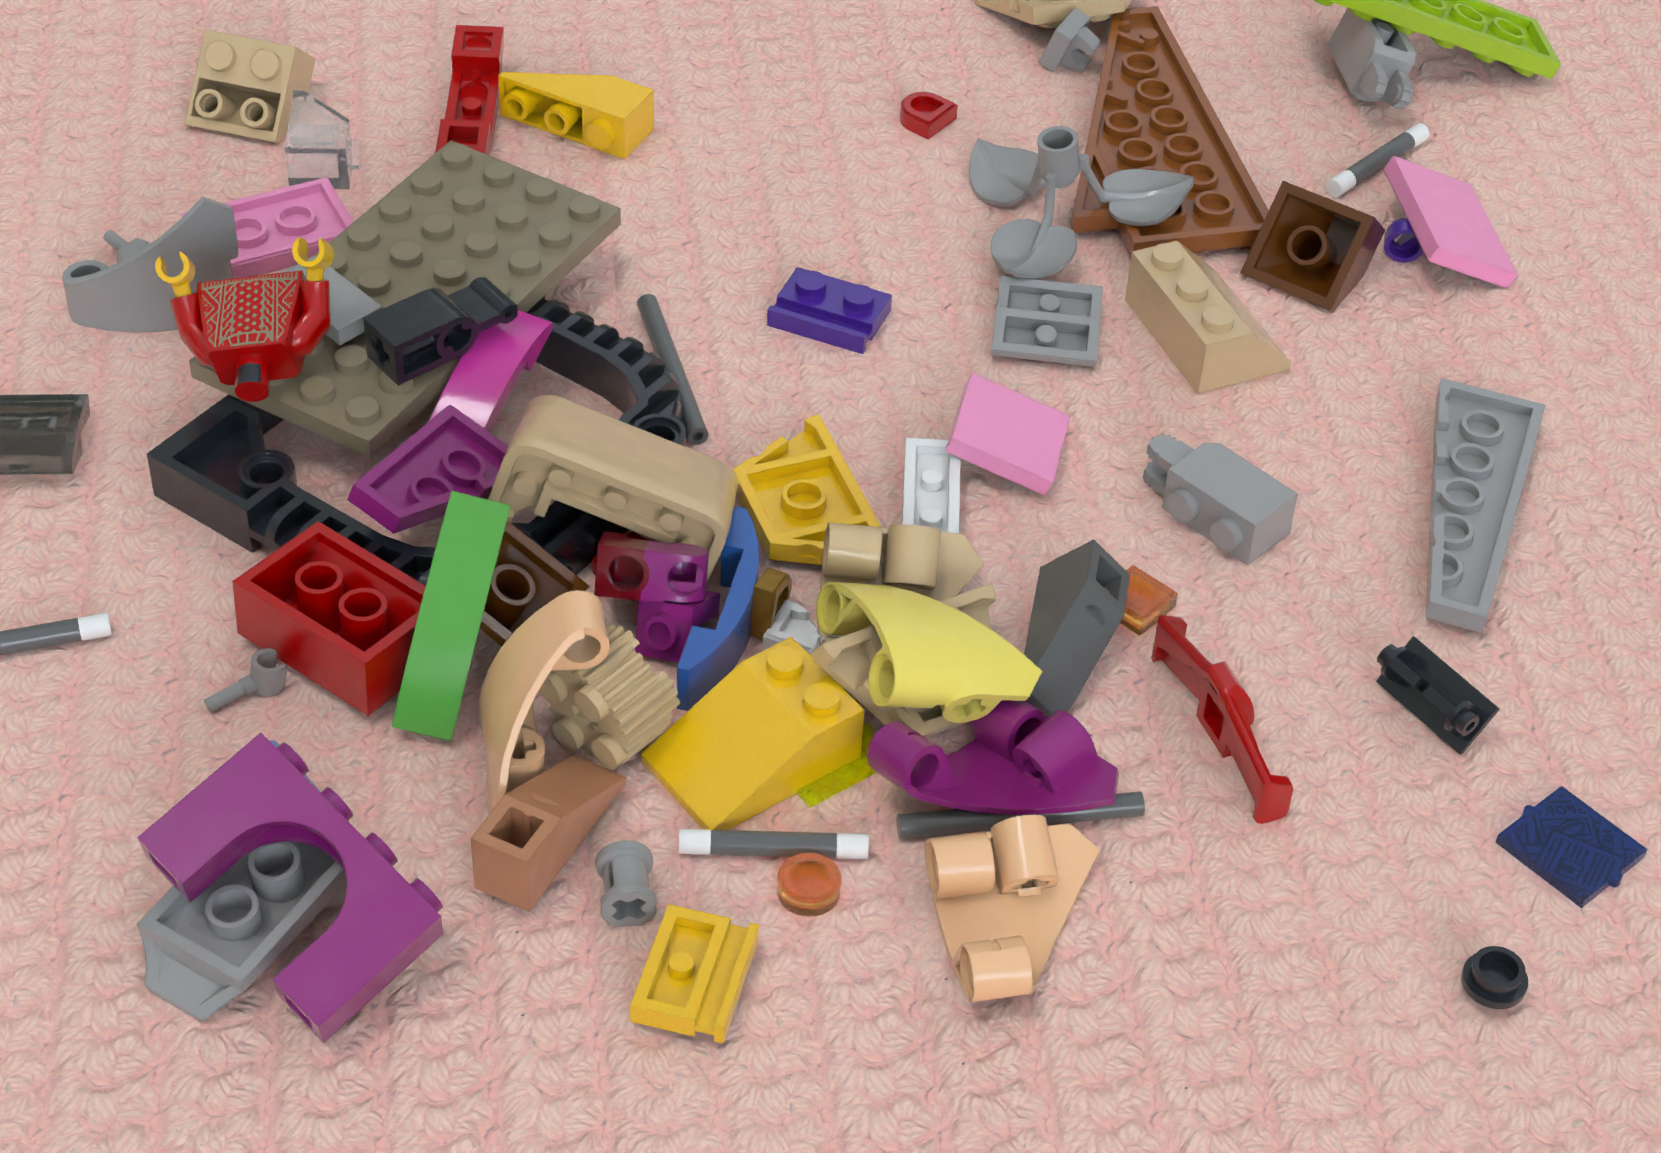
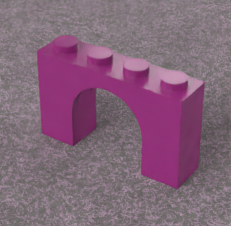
(267, 800)

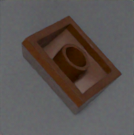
(523, 584)

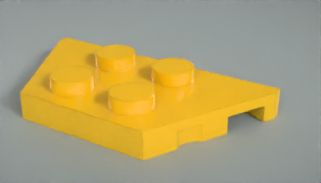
(797, 491)

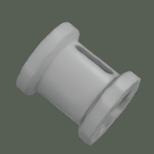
(626, 883)

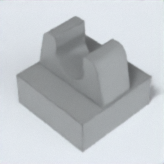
(1068, 41)

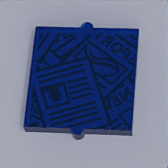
(1571, 846)

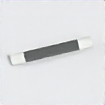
(1377, 160)
(54, 633)
(772, 843)

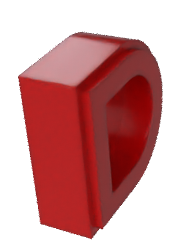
(926, 113)

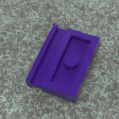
(829, 310)

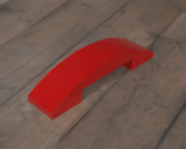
(473, 88)

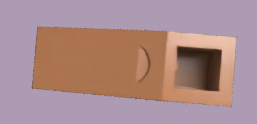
(539, 829)

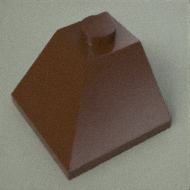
(1312, 247)

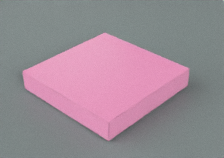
(1008, 434)

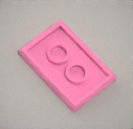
(275, 219)
(1449, 222)

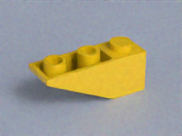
(581, 107)

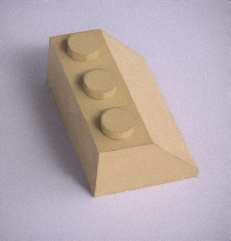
(1199, 319)

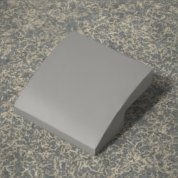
(1047, 321)

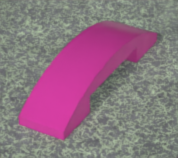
(493, 367)

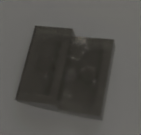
(41, 433)

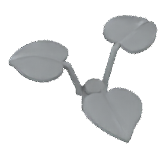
(1038, 249)

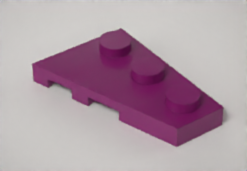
(420, 474)

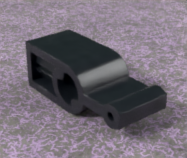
(433, 328)

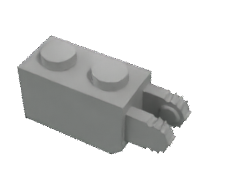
(1373, 59)
(1220, 496)

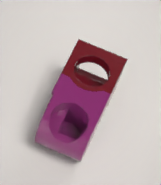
(650, 570)

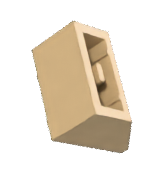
(246, 86)

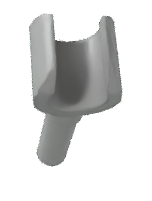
(263, 679)

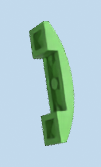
(450, 616)

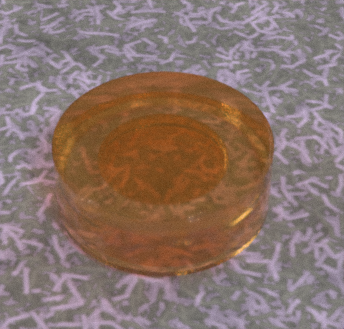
(809, 884)

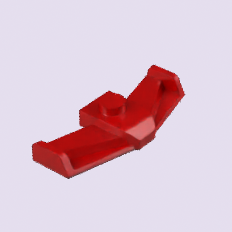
(1224, 714)

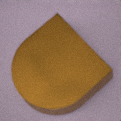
(768, 597)

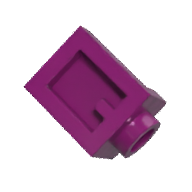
(666, 625)

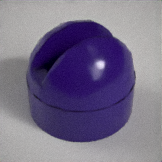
(1407, 246)

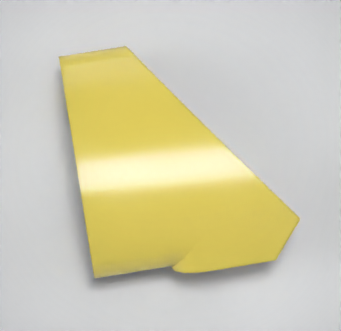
(928, 651)

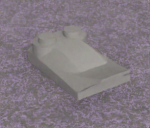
(236, 927)

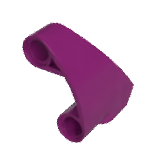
(1011, 768)

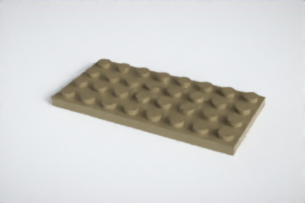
(438, 230)

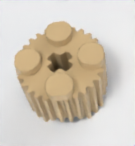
(611, 706)

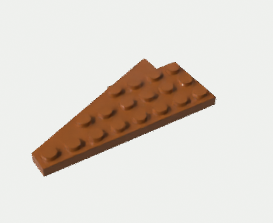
(1159, 119)

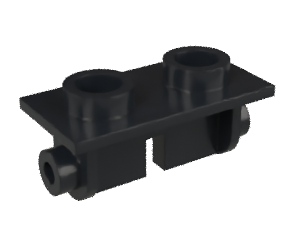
(1435, 693)

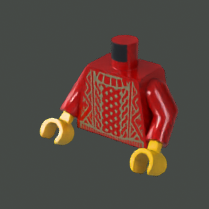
(254, 324)

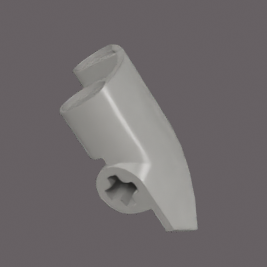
(132, 293)

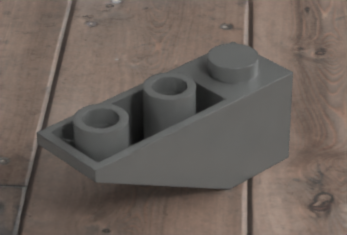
(1072, 621)

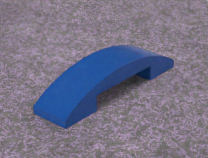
(714, 653)

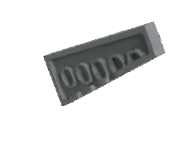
(1476, 486)

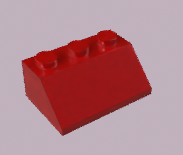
(332, 615)

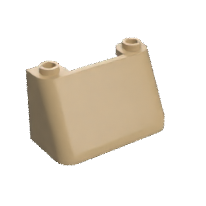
(616, 475)

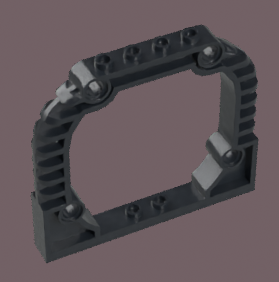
(251, 495)

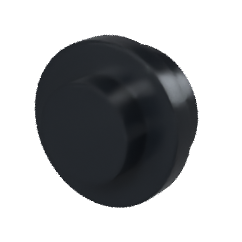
(1495, 977)

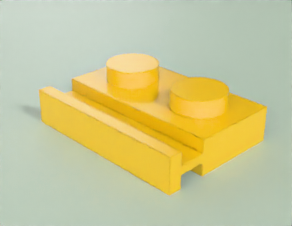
(694, 973)

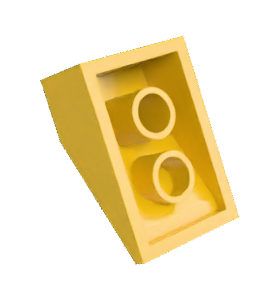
(757, 738)

